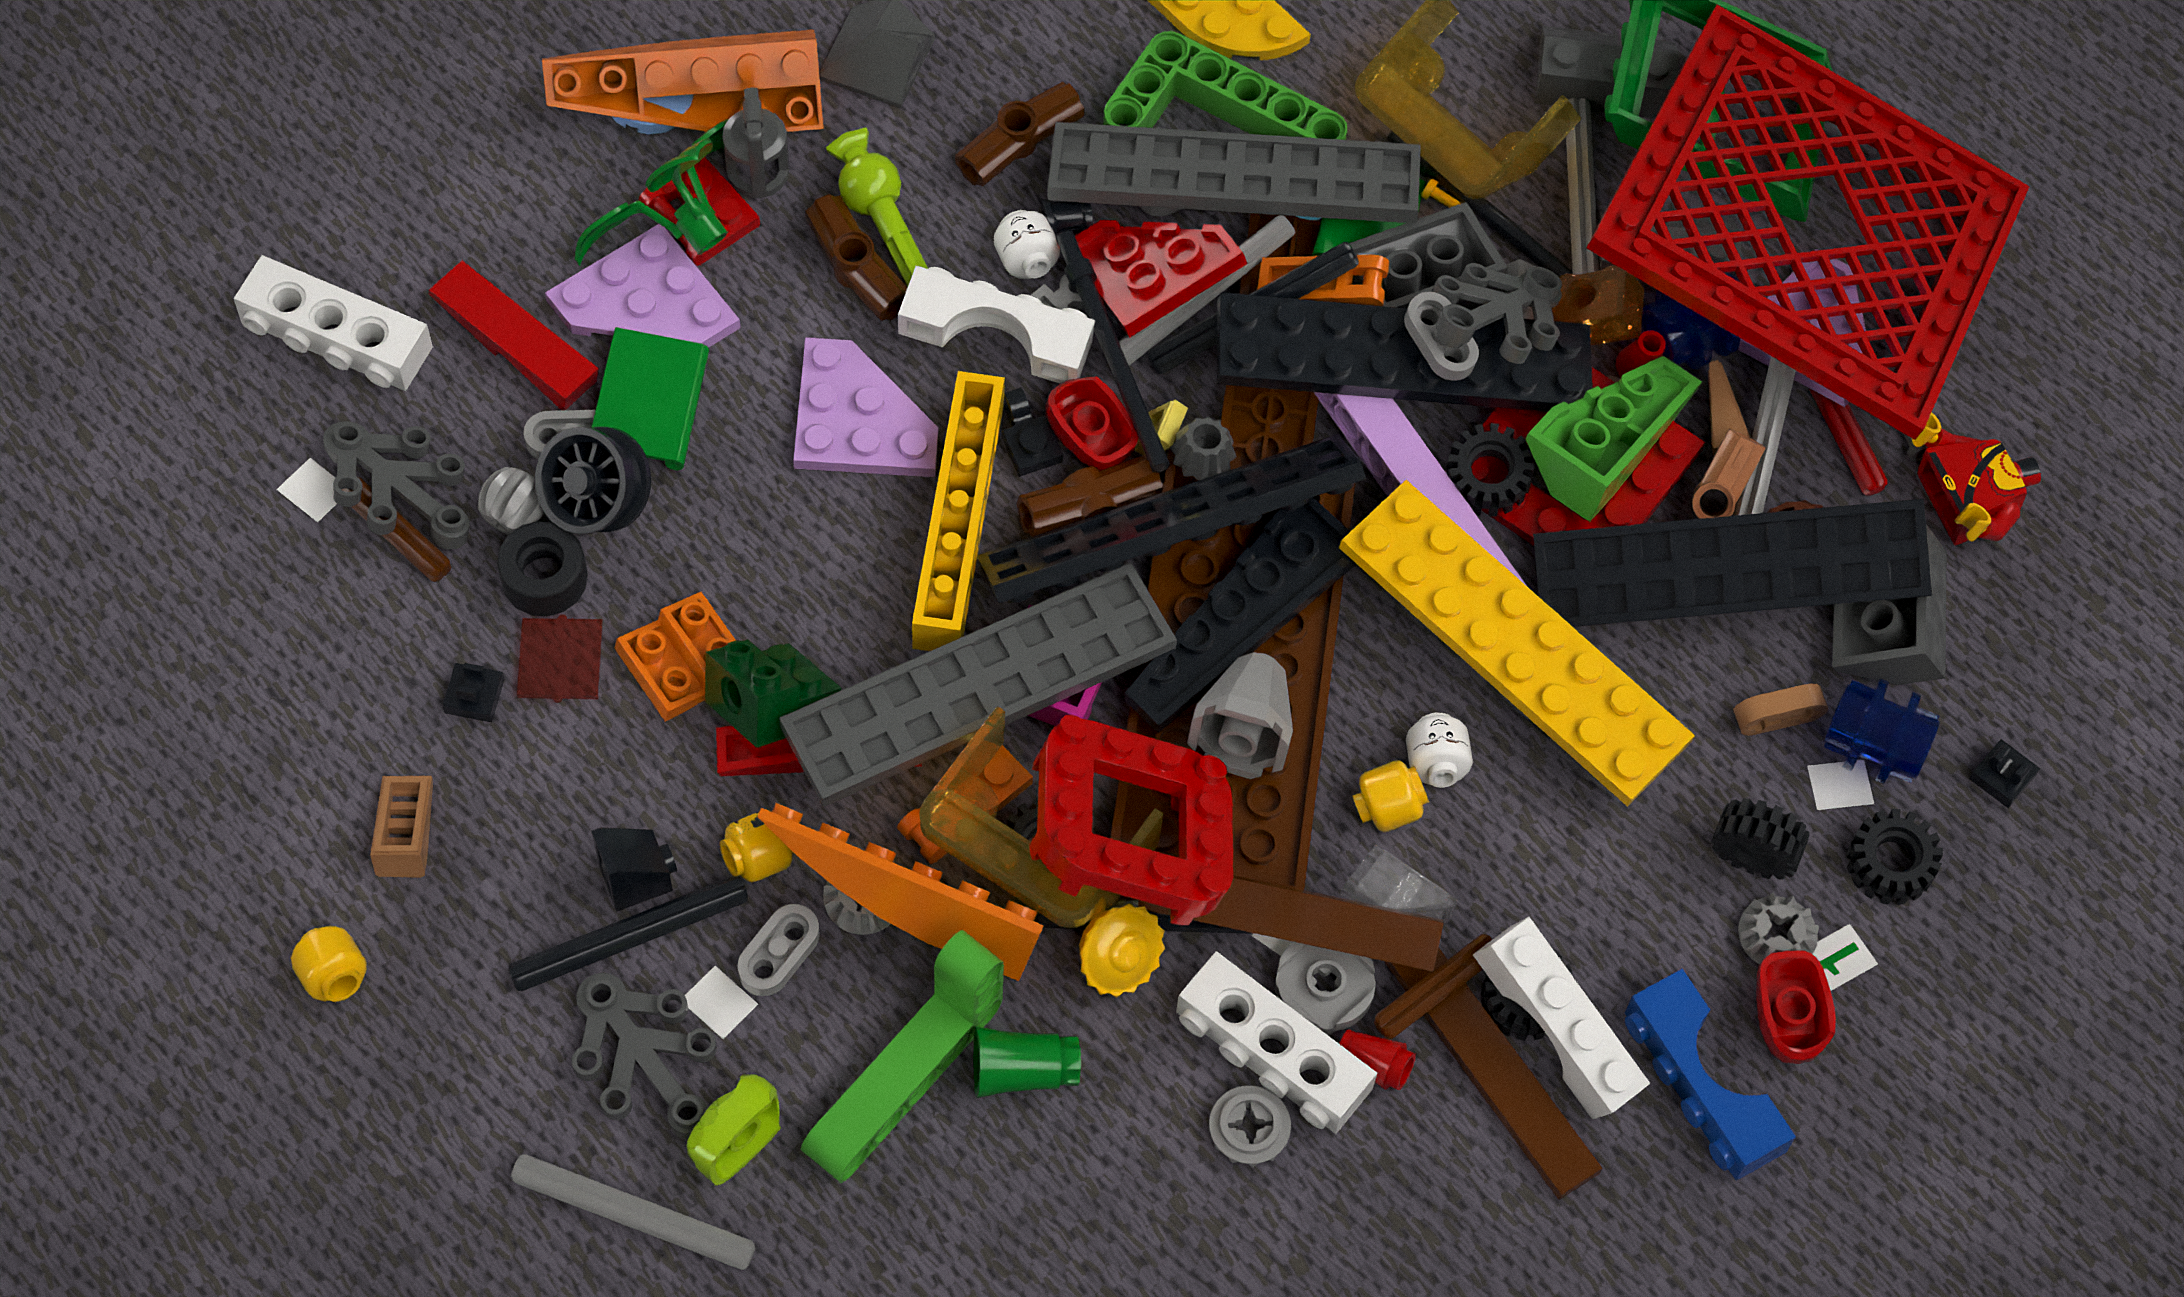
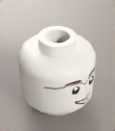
(1026, 242)
(1439, 749)

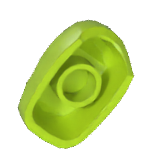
(735, 1129)

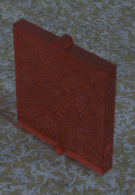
(560, 658)

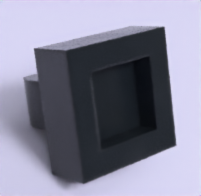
(473, 692)
(2004, 773)

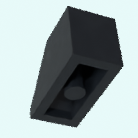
(633, 865)

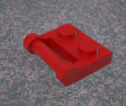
(729, 206)

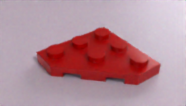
(1155, 266)

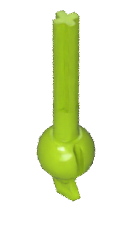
(871, 187)

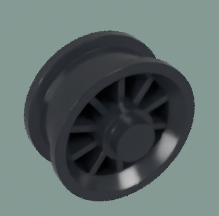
(592, 479)

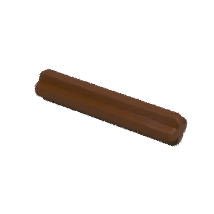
(408, 540)
(1430, 990)

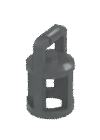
(755, 139)

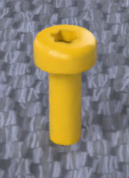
(1432, 191)

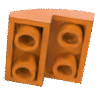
(671, 654)

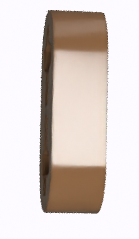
(1780, 709)

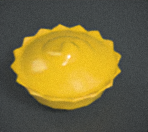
(1121, 949)

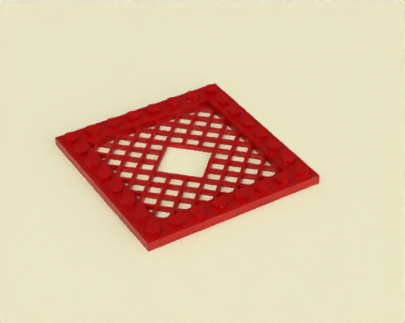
(1986, 197)

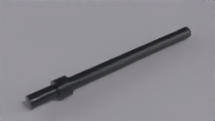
(1497, 221)
(1082, 278)

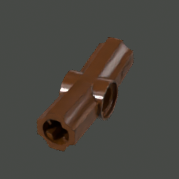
(1001, 146)
(844, 240)
(1087, 494)

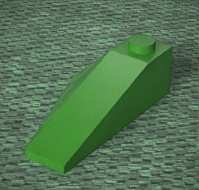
(1600, 439)

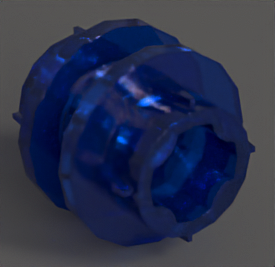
(1686, 333)
(1881, 731)

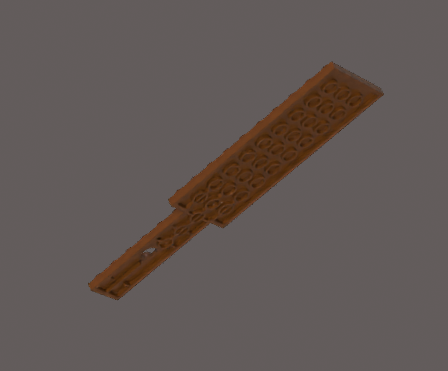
(1277, 808)

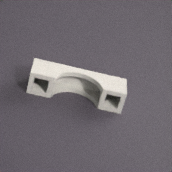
(943, 306)
(1590, 1053)

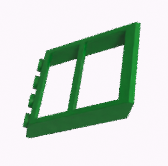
(1630, 77)

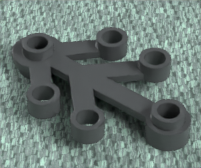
(1536, 289)
(353, 445)
(638, 1047)

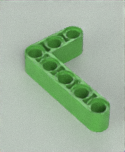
(1221, 96)
(964, 997)

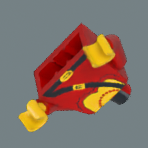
(1973, 483)

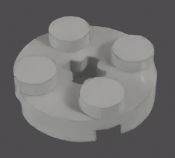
(1325, 1009)

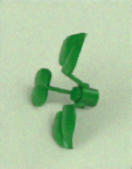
(695, 217)

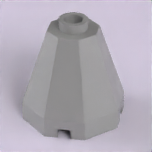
(1246, 717)

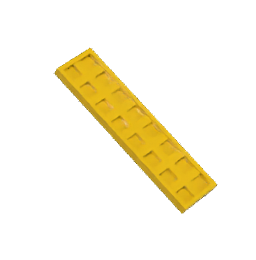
(1517, 642)

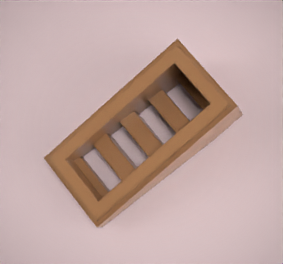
(1723, 406)
(402, 854)

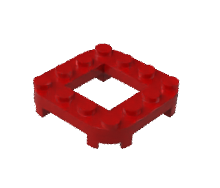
(1075, 855)

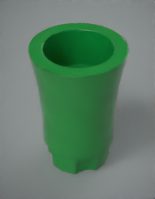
(1023, 1061)

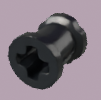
(1067, 216)

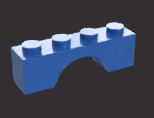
(1740, 1128)

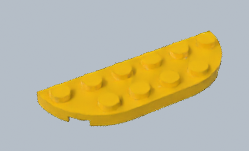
(1237, 26)

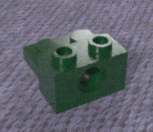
(761, 686)

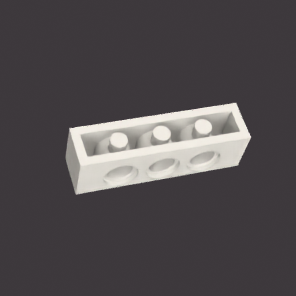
(276, 287)
(1225, 986)

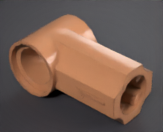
(1728, 472)

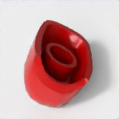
(1091, 422)
(1794, 1006)

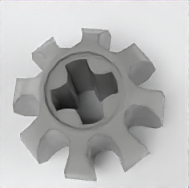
(510, 500)

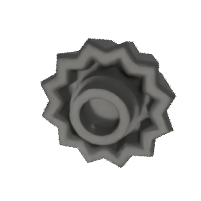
(1203, 449)

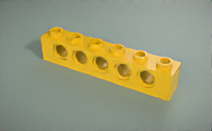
(958, 511)

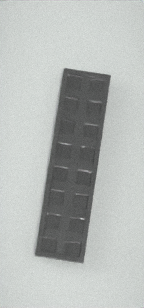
(1235, 172)
(952, 690)

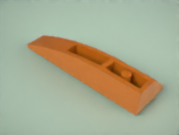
(710, 68)
(908, 897)

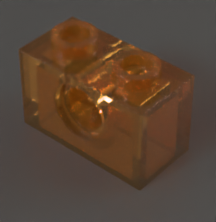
(1604, 299)

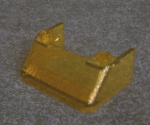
(1398, 93)
(963, 822)

